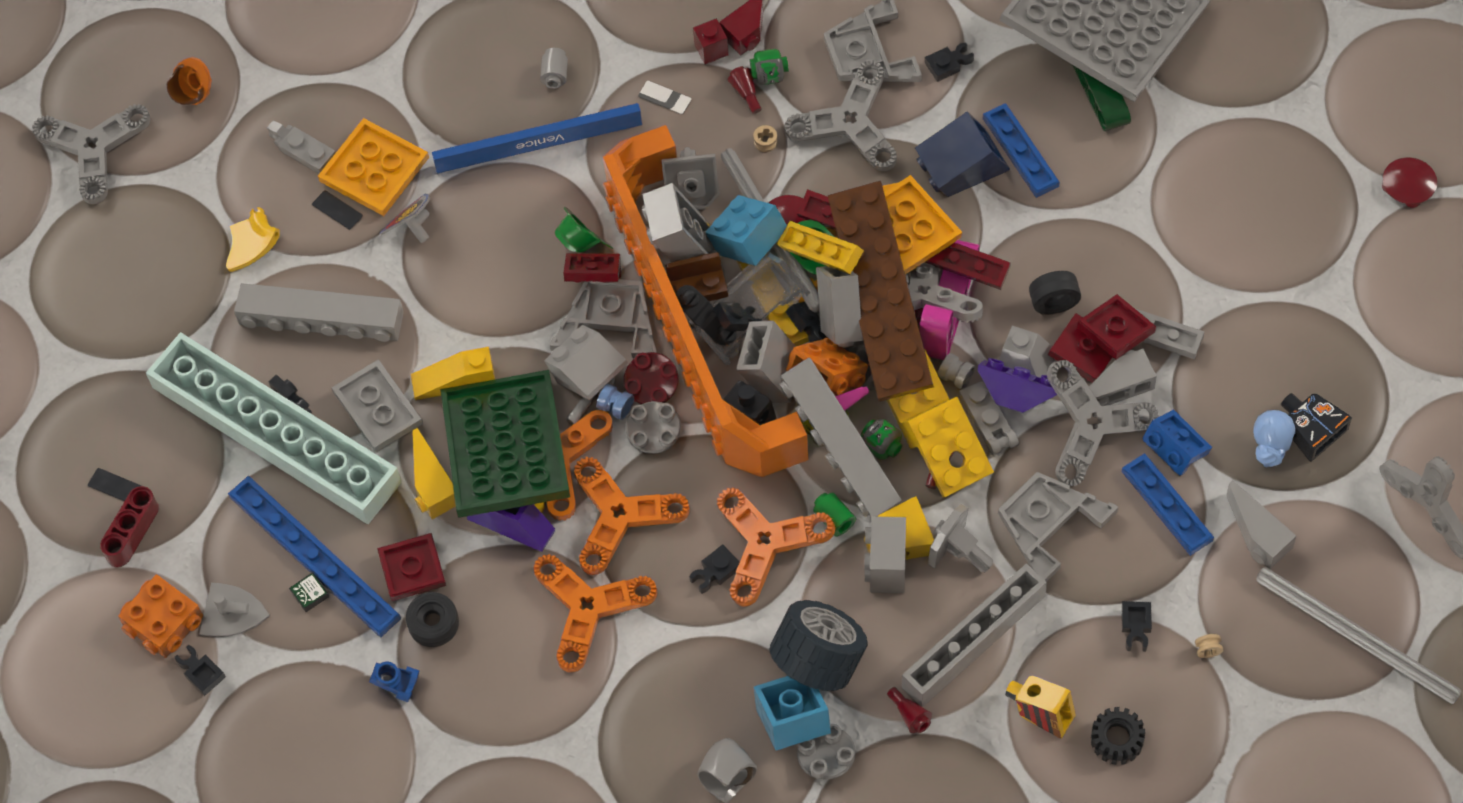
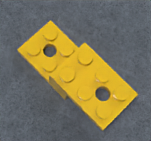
(938, 429)

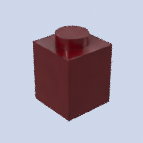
(710, 41)

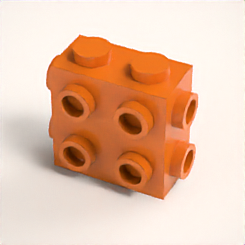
(839, 368)
(160, 616)

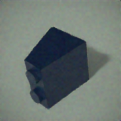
(960, 156)

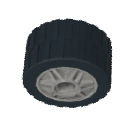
(818, 645)

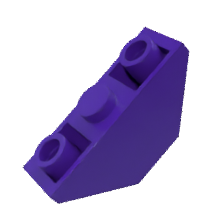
(1014, 387)
(521, 524)

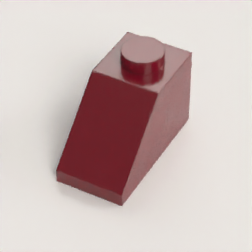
(744, 26)

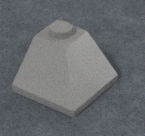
(1027, 351)

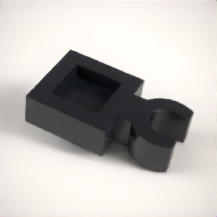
(947, 63)
(733, 316)
(806, 321)
(288, 390)
(717, 566)
(1136, 621)
(201, 672)

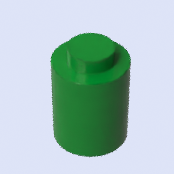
(837, 510)

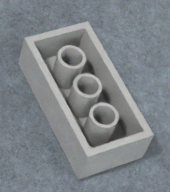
(676, 224)

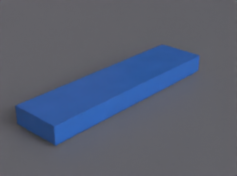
(1021, 150)
(1167, 504)

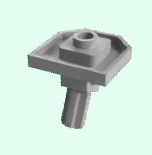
(693, 177)
(955, 539)

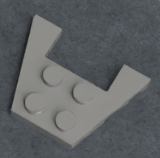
(858, 41)
(613, 308)
(1041, 510)

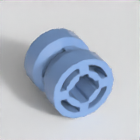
(614, 401)

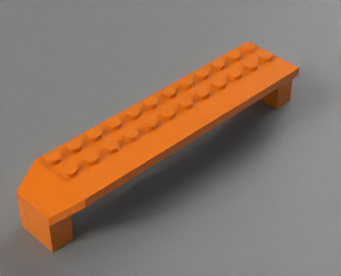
(736, 437)

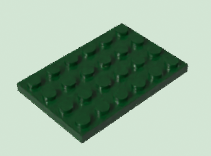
(504, 443)

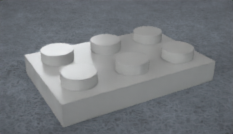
(377, 405)

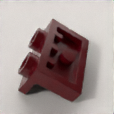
(592, 267)

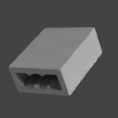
(839, 305)
(765, 359)

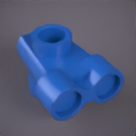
(402, 679)

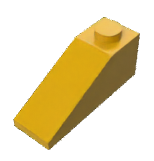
(454, 371)
(431, 481)

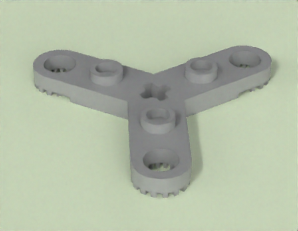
(863, 132)
(106, 136)
(925, 290)
(1081, 406)
(1431, 492)

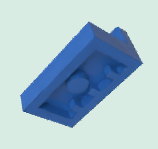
(1175, 441)

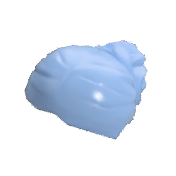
(1274, 436)

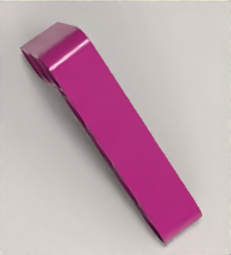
(938, 323)

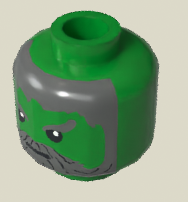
(768, 66)
(882, 438)

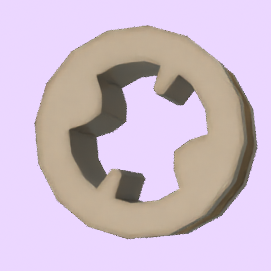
(759, 134)
(1209, 646)

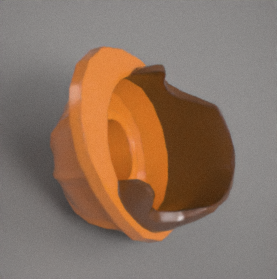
(189, 82)

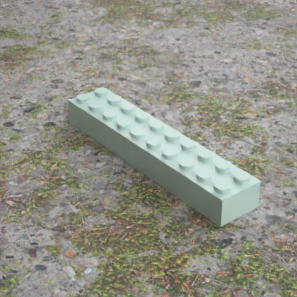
(274, 428)

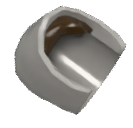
(726, 769)

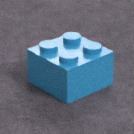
(746, 230)
(791, 712)

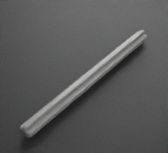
(749, 190)
(1359, 635)

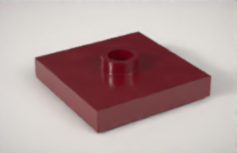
(1116, 326)
(1081, 351)
(411, 567)

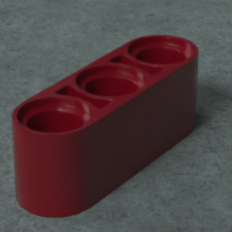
(129, 538)

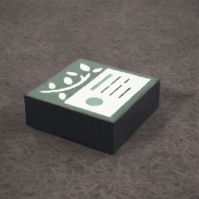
(309, 592)

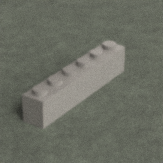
(319, 312)
(840, 438)
(974, 635)

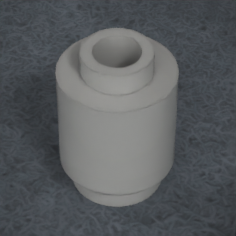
(554, 68)

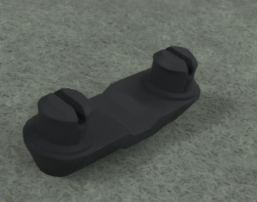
(703, 315)

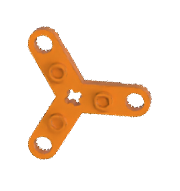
(576, 442)
(638, 511)
(758, 556)
(606, 599)

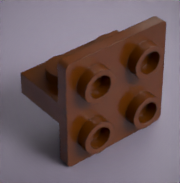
(701, 273)

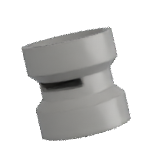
(956, 371)

